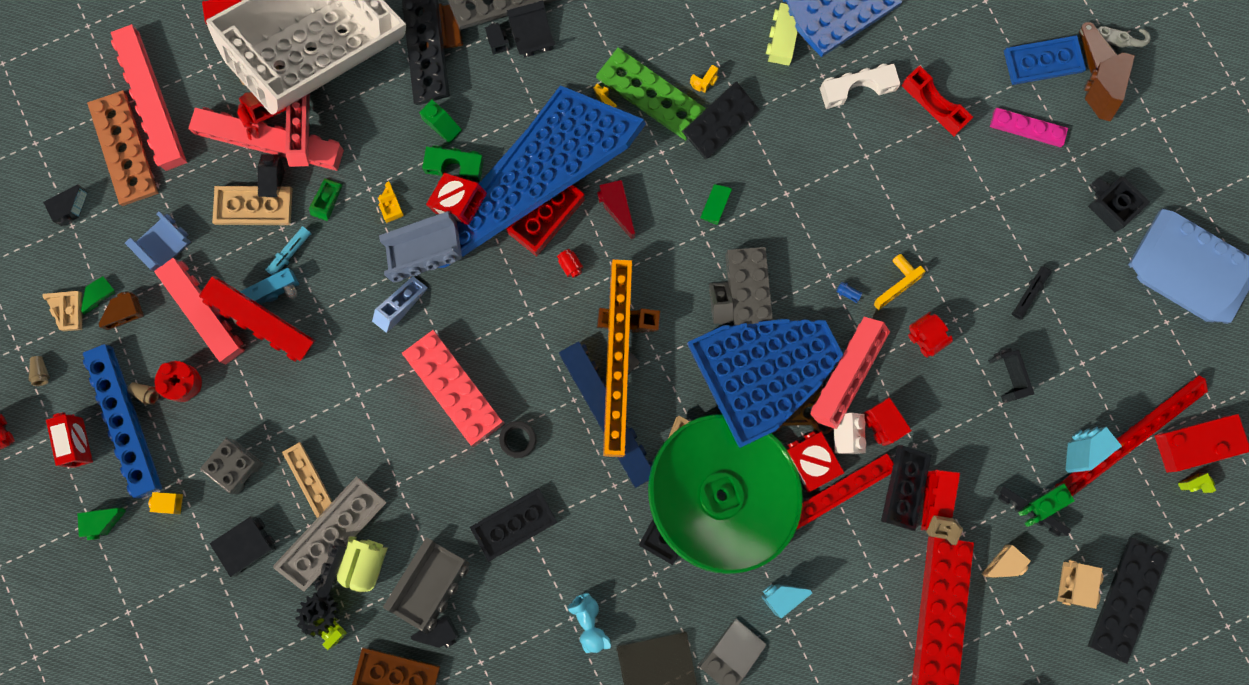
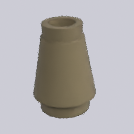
(38, 372)
(143, 393)

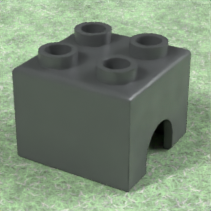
(231, 466)

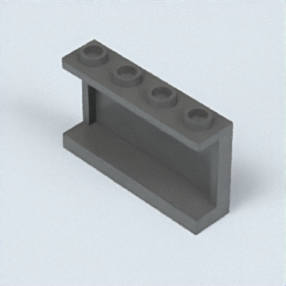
(427, 586)

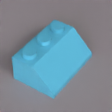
(1090, 449)

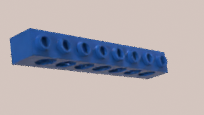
(137, 444)

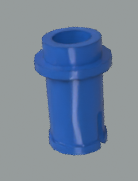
(849, 292)

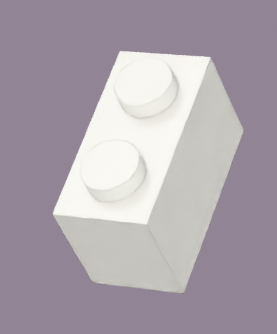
(850, 434)

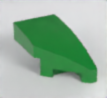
(95, 293)

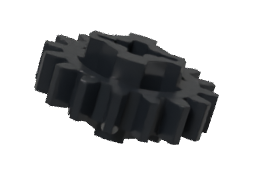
(316, 616)

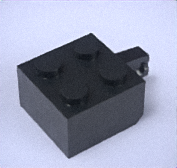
(1117, 202)

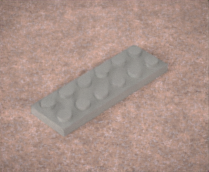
(340, 520)

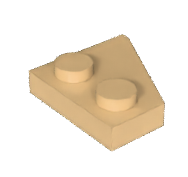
(66, 309)

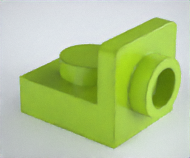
(1198, 481)
(334, 636)

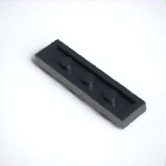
(1007, 496)

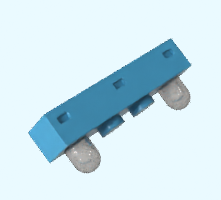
(273, 286)

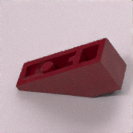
(616, 204)

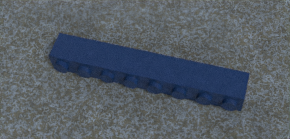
(594, 393)

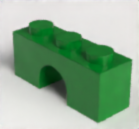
(437, 159)

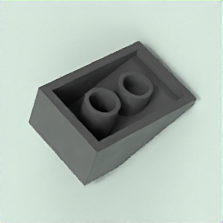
(732, 655)

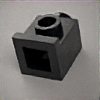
(497, 38)

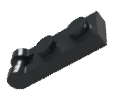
(330, 568)

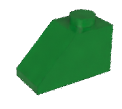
(440, 121)
(98, 522)

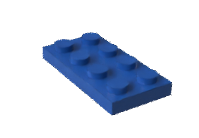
(1044, 60)

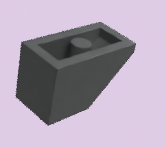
(721, 303)

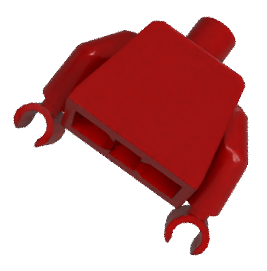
(252, 112)

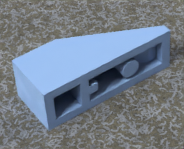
(398, 304)

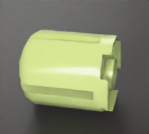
(361, 564)

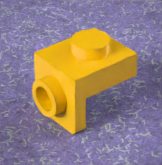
(709, 79)

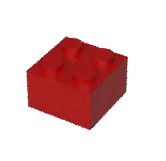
(886, 422)

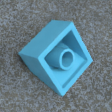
(784, 598)

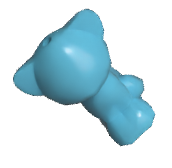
(586, 610)

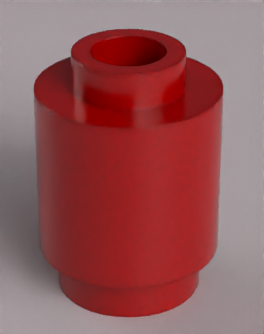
(570, 263)

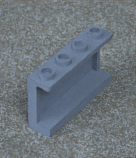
(421, 246)

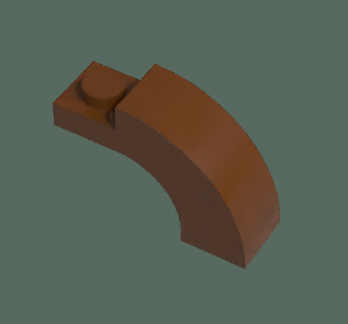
(640, 320)

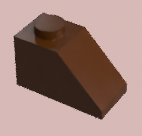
(121, 311)

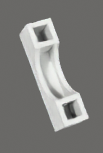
(881, 80)

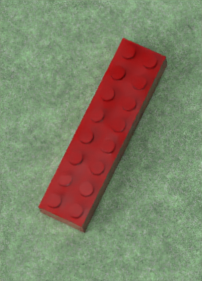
(942, 612)

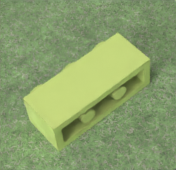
(782, 36)

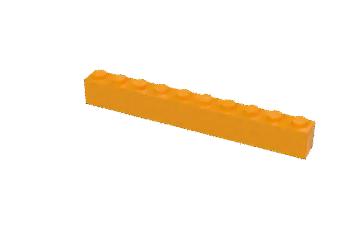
(617, 358)

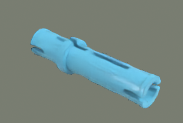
(303, 234)

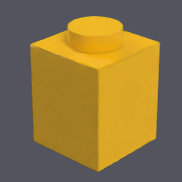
(165, 503)

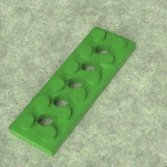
(650, 81)

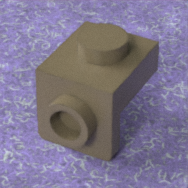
(945, 528)

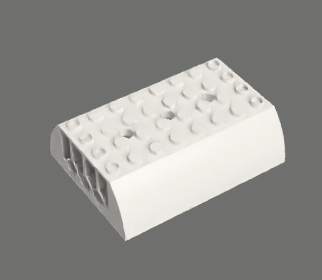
(270, 33)

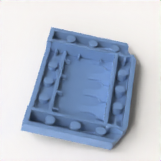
(1192, 267)

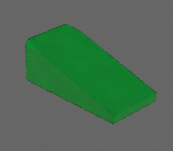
(325, 199)

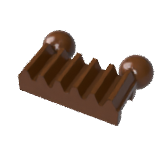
(451, 33)

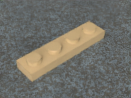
(307, 478)

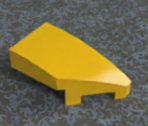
(602, 93)
(389, 204)

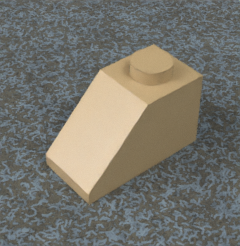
(1007, 563)

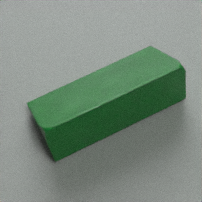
(716, 204)

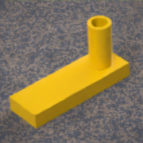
(912, 276)

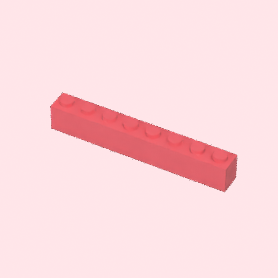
(148, 98)
(271, 139)

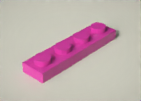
(1028, 127)

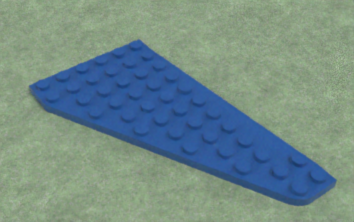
(557, 150)

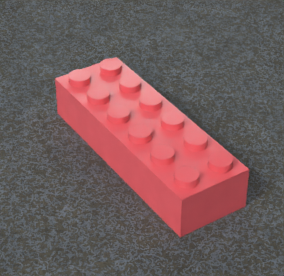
(453, 388)

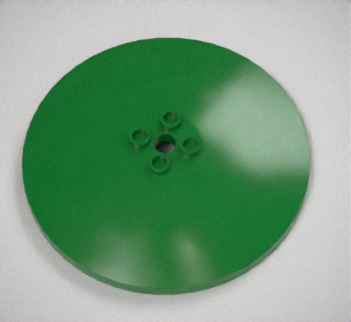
(759, 503)

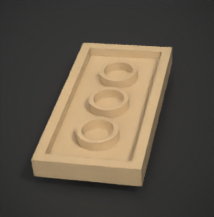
(244, 207)

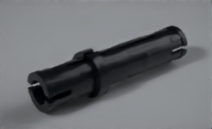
(1035, 286)

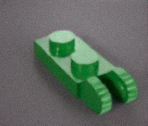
(1047, 504)

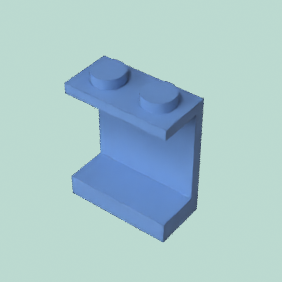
(160, 242)

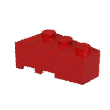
(939, 495)

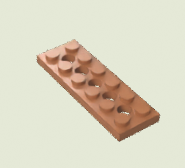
(110, 146)

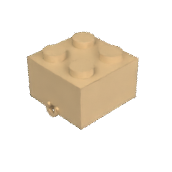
(1080, 584)

